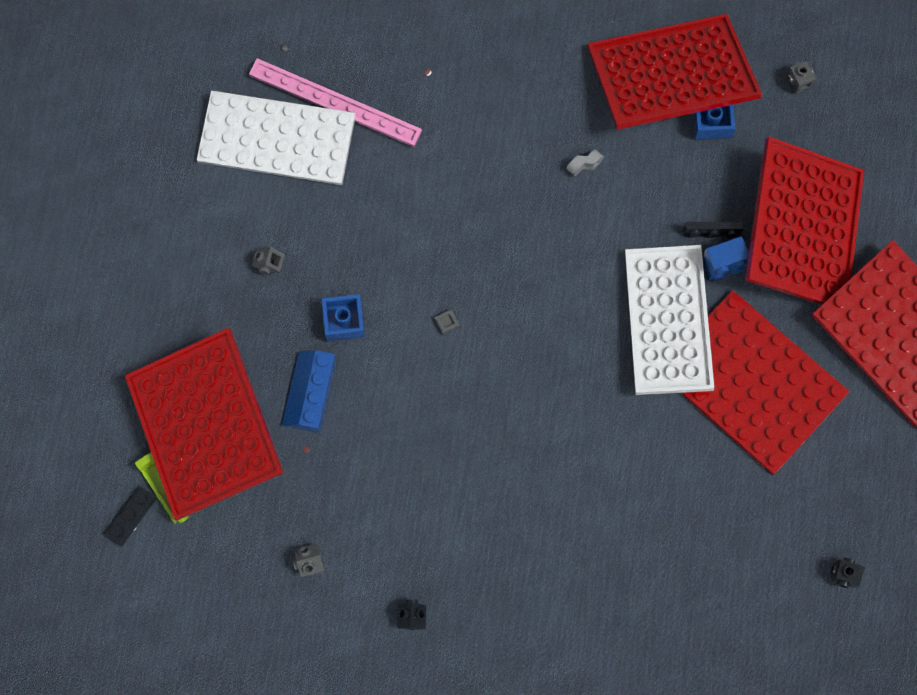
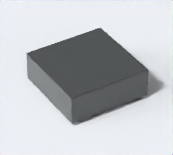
(447, 322)

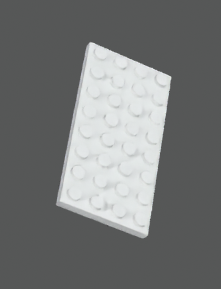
(276, 137)
(669, 320)

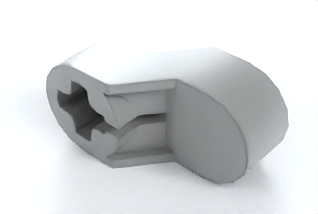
(585, 162)

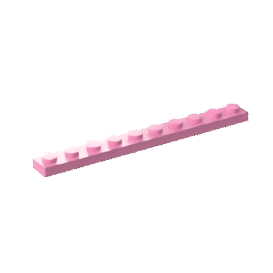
(329, 99)

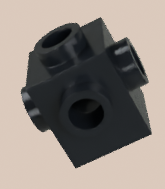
(847, 573)
(411, 616)

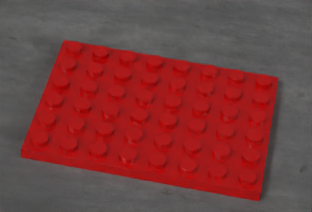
(673, 71)
(804, 222)
(877, 324)
(764, 385)
(203, 424)

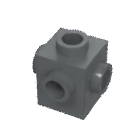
(801, 76)
(268, 260)
(308, 560)

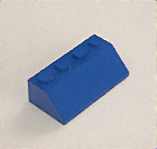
(309, 390)

